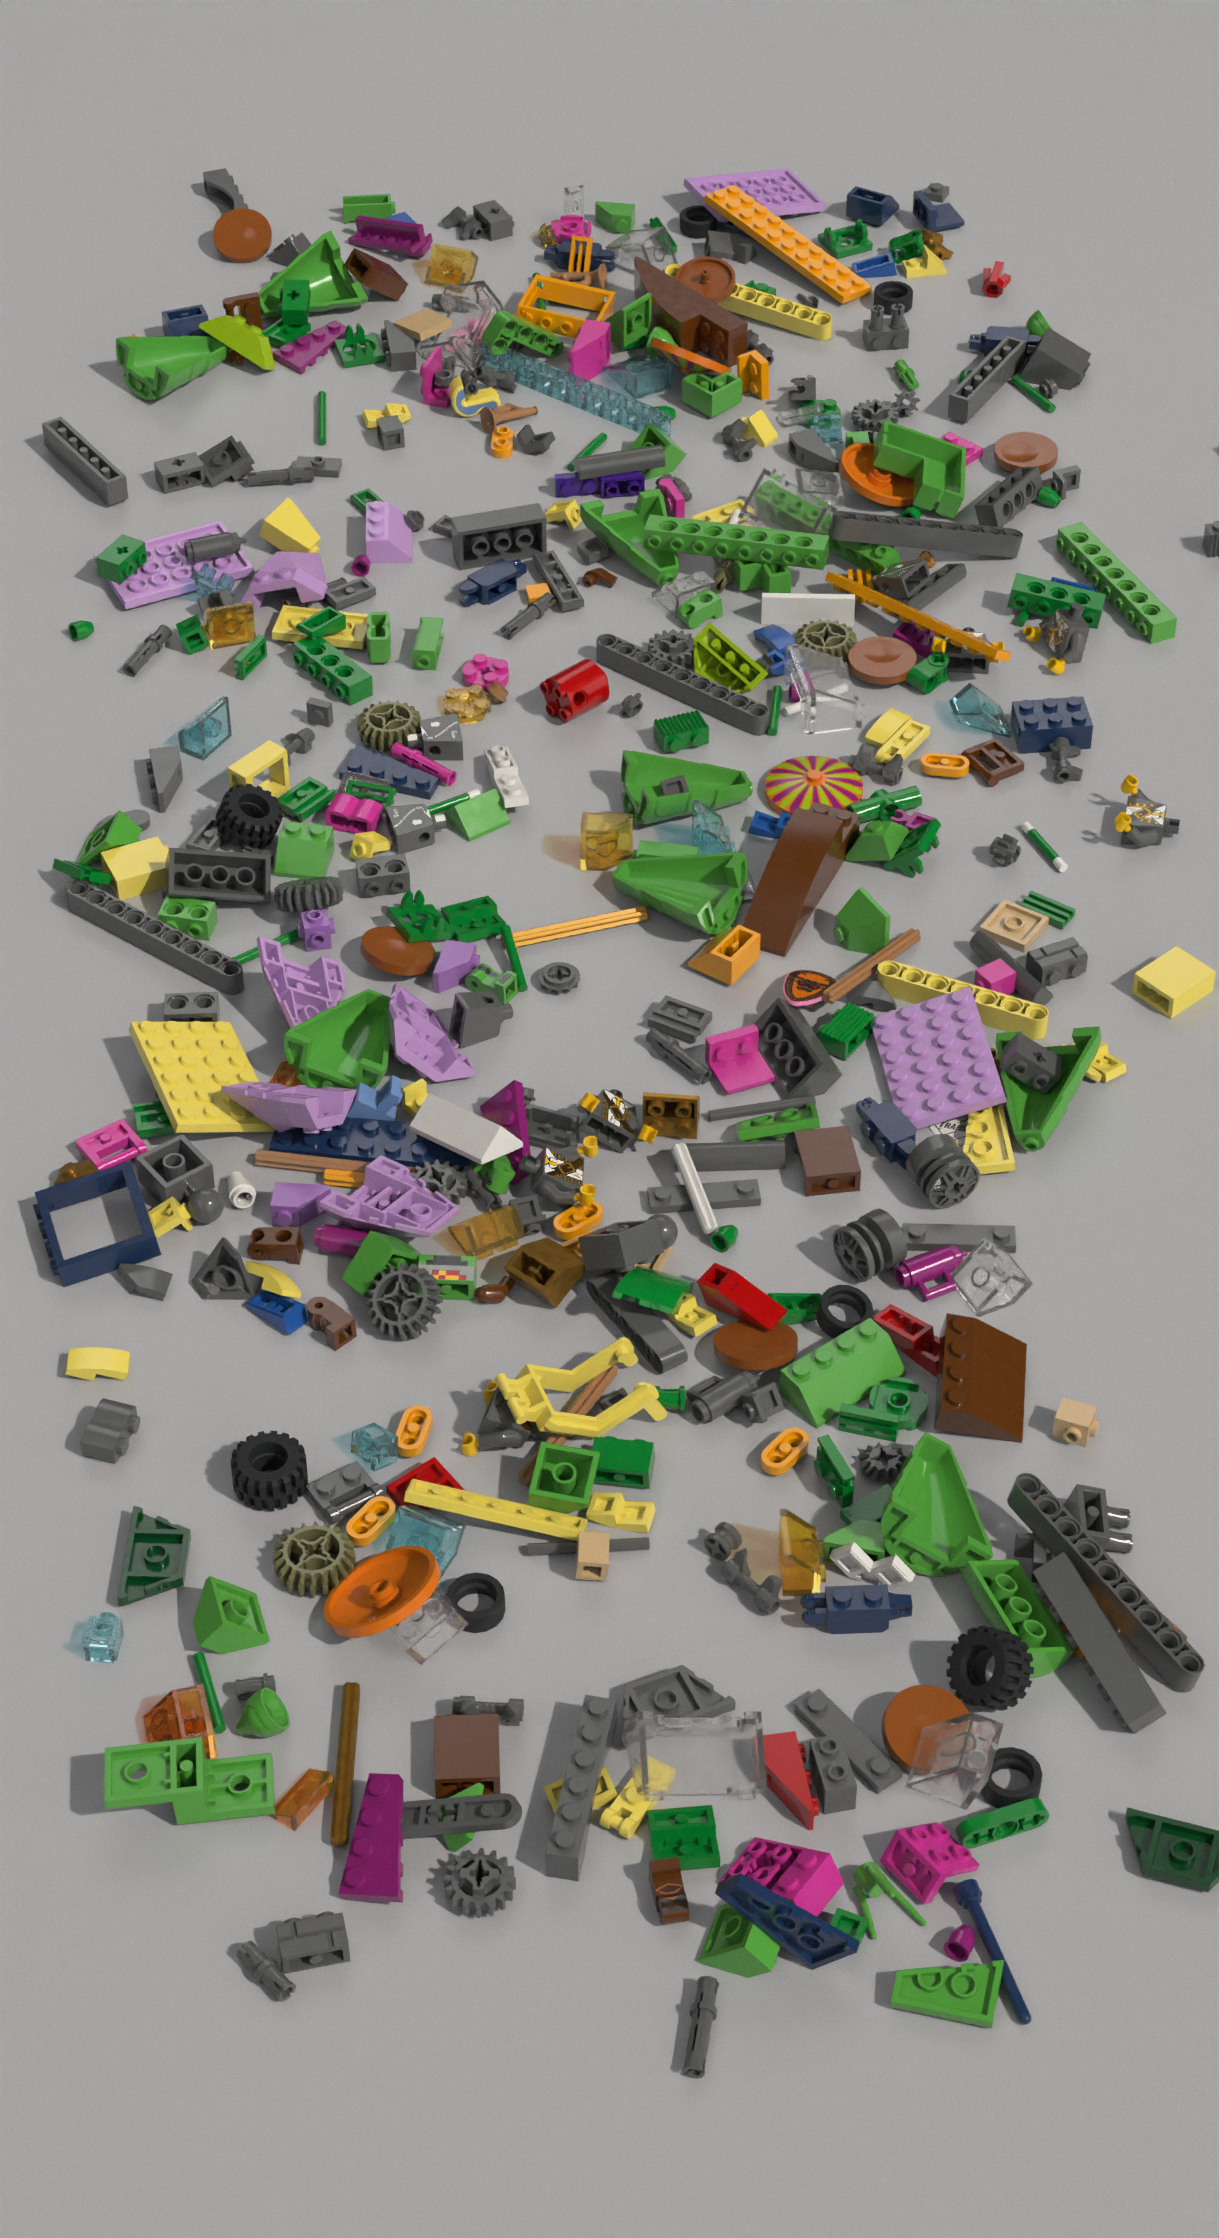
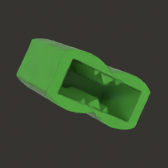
(378, 637)

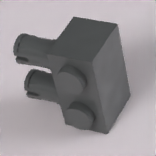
(886, 333)
(1090, 1509)

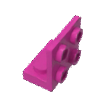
(432, 393)
(736, 1059)
(925, 1857)

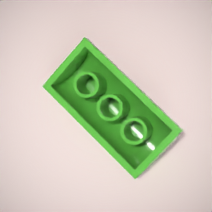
(1016, 1607)

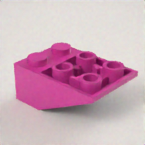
(590, 349)
(791, 1871)

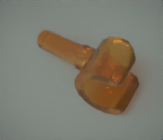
(235, 356)
(928, 558)

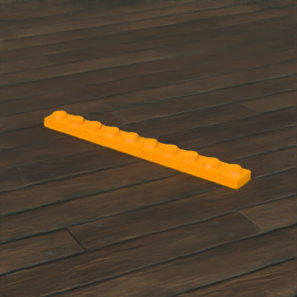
(922, 620)

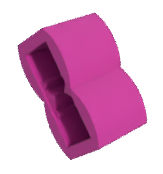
(353, 815)

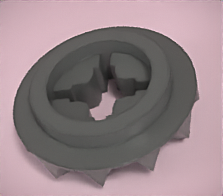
(549, 974)
(876, 1469)

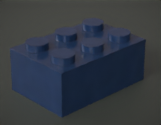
(1042, 721)

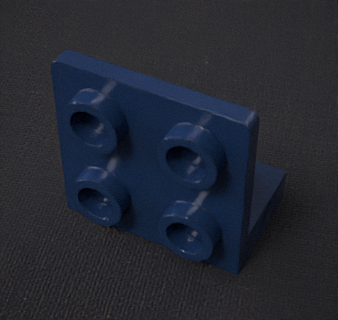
(935, 216)

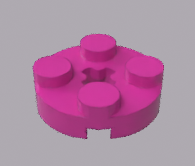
(569, 226)
(493, 668)

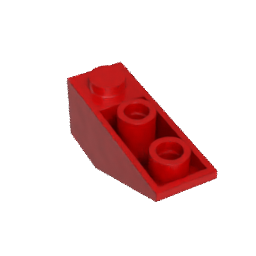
(738, 1297)
(788, 1777)

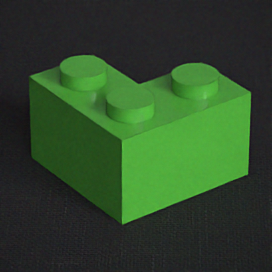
(711, 395)
(770, 577)
(376, 1255)

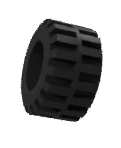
(249, 816)
(271, 1488)
(969, 1666)

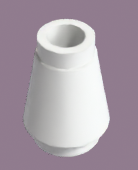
(241, 1192)

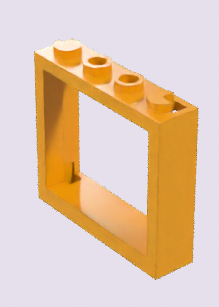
(565, 293)

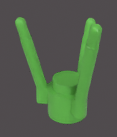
(873, 1883)

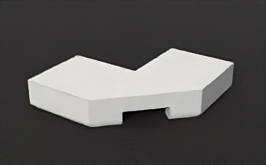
(859, 1565)

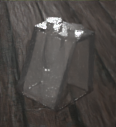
(648, 244)
(955, 1758)

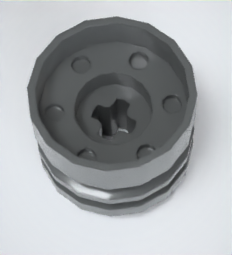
(942, 1171)
(869, 1245)

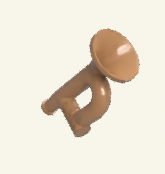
(598, 276)
(491, 418)

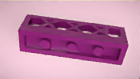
(388, 234)

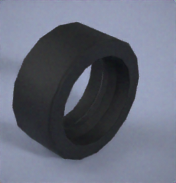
(696, 221)
(893, 293)
(847, 1295)
(481, 1584)
(1017, 1760)

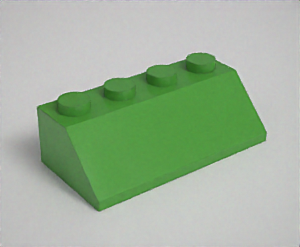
(840, 1372)

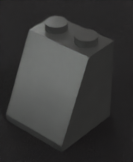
(1056, 359)

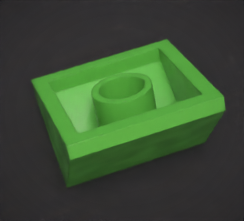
(478, 815)

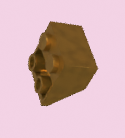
(672, 1114)
(545, 1269)

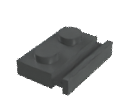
(680, 1019)

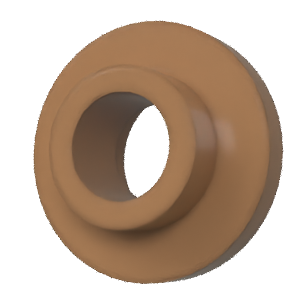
(497, 692)

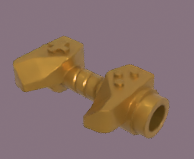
(934, 243)

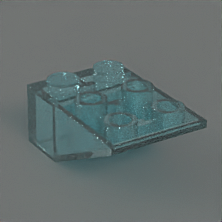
(641, 374)

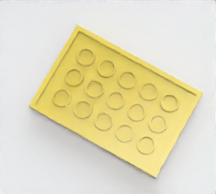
(188, 1069)

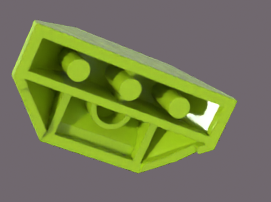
(242, 338)
(725, 662)

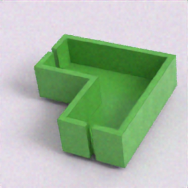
(931, 462)

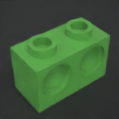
(190, 916)

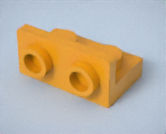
(755, 373)

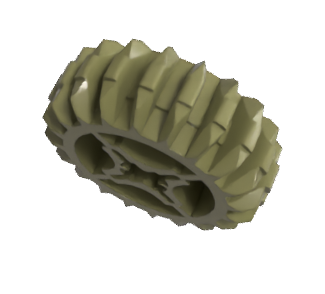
(827, 637)
(386, 724)
(315, 1567)

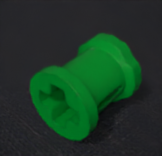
(672, 1398)

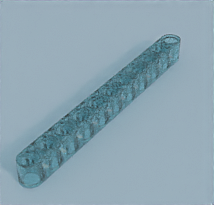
(578, 391)

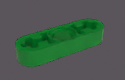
(1002, 1823)

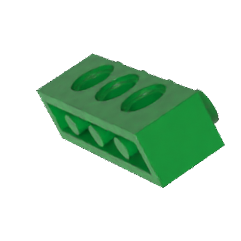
(1046, 596)
(333, 669)

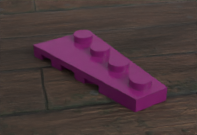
(309, 347)
(509, 1111)
(374, 1856)

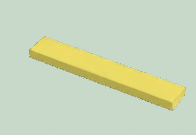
(495, 1509)

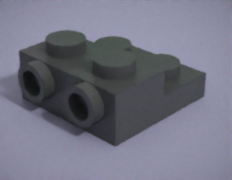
(226, 460)

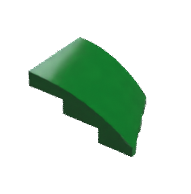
(653, 1289)

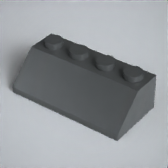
(218, 875)
(794, 1052)

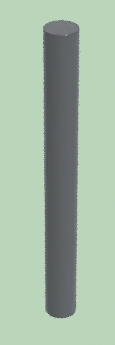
(759, 1108)
(570, 1546)

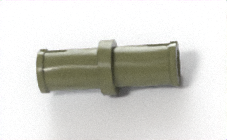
(723, 576)

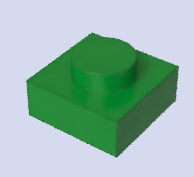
(850, 1923)

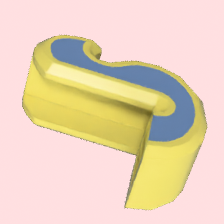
(471, 405)

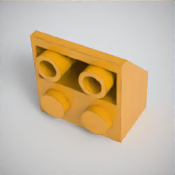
(728, 954)

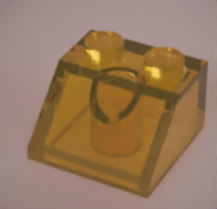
(450, 266)
(229, 625)
(605, 840)
(488, 1231)
(799, 1556)

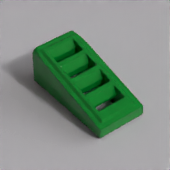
(323, 623)
(792, 1301)

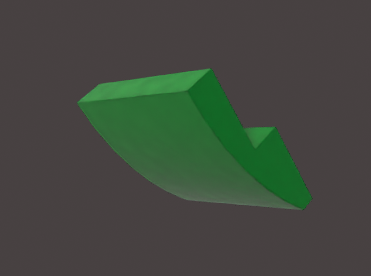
(473, 919)
(685, 1834)

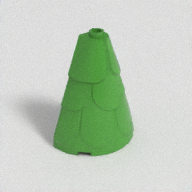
(328, 279)
(164, 362)
(625, 535)
(706, 782)
(690, 888)
(343, 1043)
(1036, 1114)
(931, 1513)

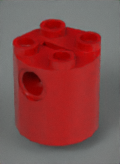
(575, 690)

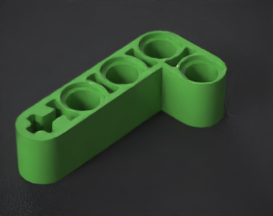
(508, 327)

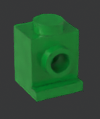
(192, 634)

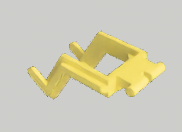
(530, 1403)

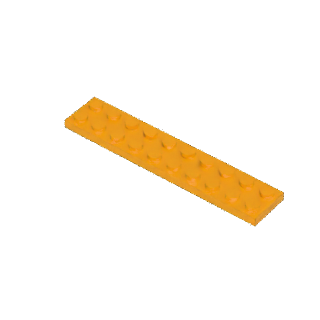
(788, 244)

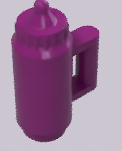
(339, 1239)
(928, 1267)

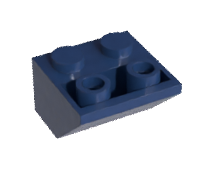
(870, 206)
(184, 321)

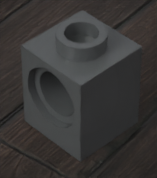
(390, 432)

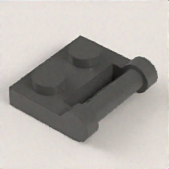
(341, 1486)

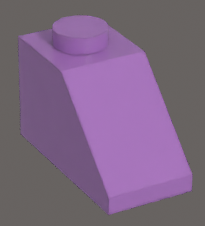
(454, 965)
(296, 1203)

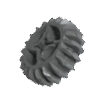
(308, 894)
(384, 1299)

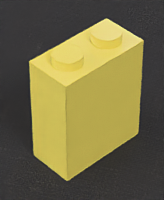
(136, 867)
(1173, 982)

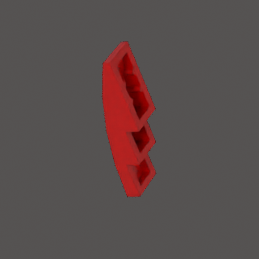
(911, 1336)

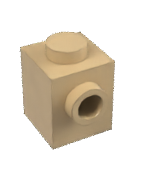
(1075, 1422)
(592, 1555)

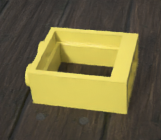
(258, 760)

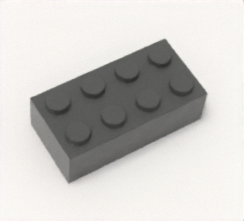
(498, 534)

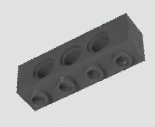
(1009, 497)

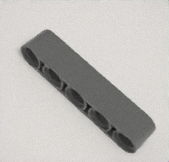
(638, 1324)

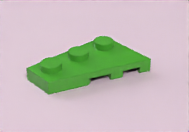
(778, 1127)
(954, 1993)

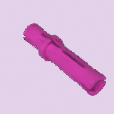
(415, 759)

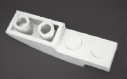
(505, 777)

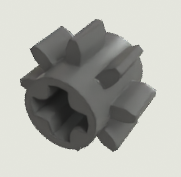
(908, 396)
(1005, 850)

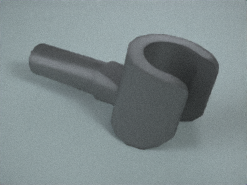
(810, 300)
(766, 662)

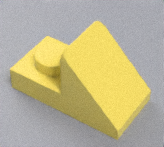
(927, 266)
(760, 428)

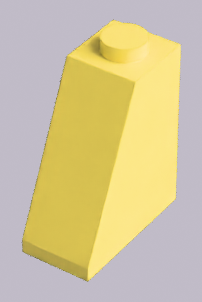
(290, 530)

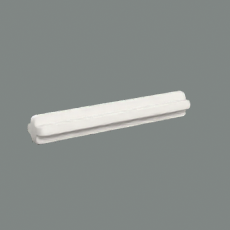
(694, 1188)

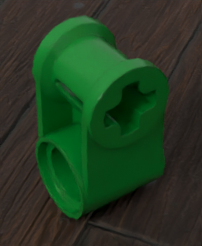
(908, 245)
(929, 673)

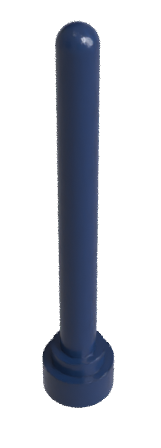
(969, 1896)

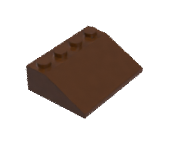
(980, 1380)

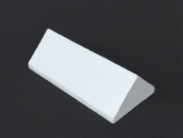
(803, 608)
(462, 1131)

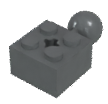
(184, 1173)
(627, 1243)

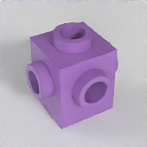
(316, 930)

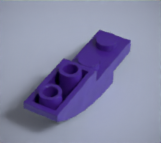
(607, 486)

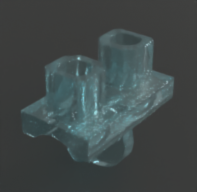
(205, 577)

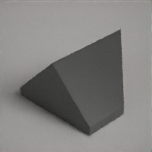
(224, 1275)

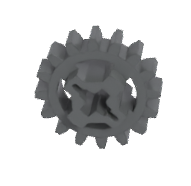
(873, 414)
(673, 646)
(444, 1179)
(494, 1889)

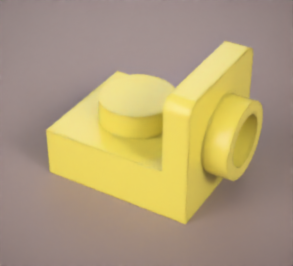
(566, 511)
(367, 844)
(414, 1096)
(168, 1216)

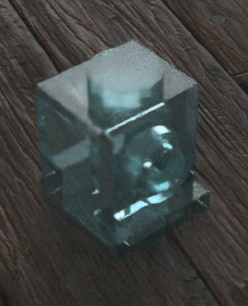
(828, 427)
(375, 1446)
(103, 1631)

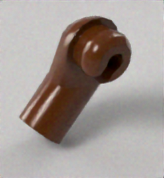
(598, 575)
(494, 1293)

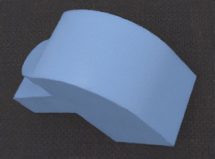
(377, 1104)

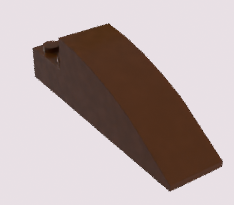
(690, 317)
(800, 873)

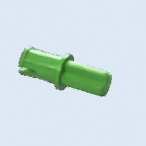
(906, 374)

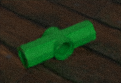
(884, 804)

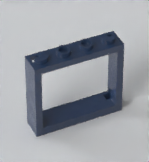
(105, 1258)

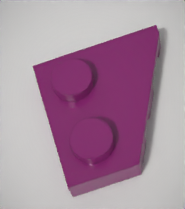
(918, 639)

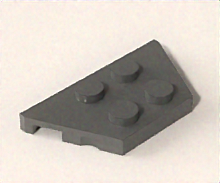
(674, 1695)

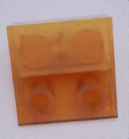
(182, 1716)

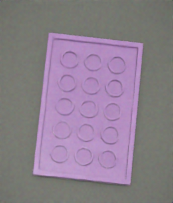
(775, 189)
(169, 571)
(938, 1059)

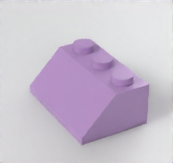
(387, 534)

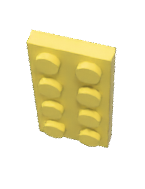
(352, 637)

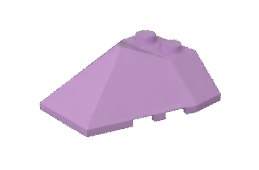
(288, 571)
(297, 988)
(422, 1039)
(293, 1105)
(391, 1203)

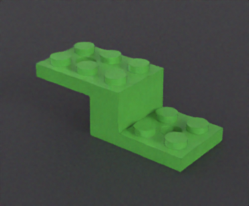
(182, 1775)

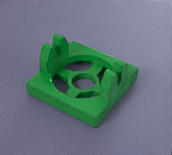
(832, 240)
(359, 355)
(914, 845)
(432, 928)

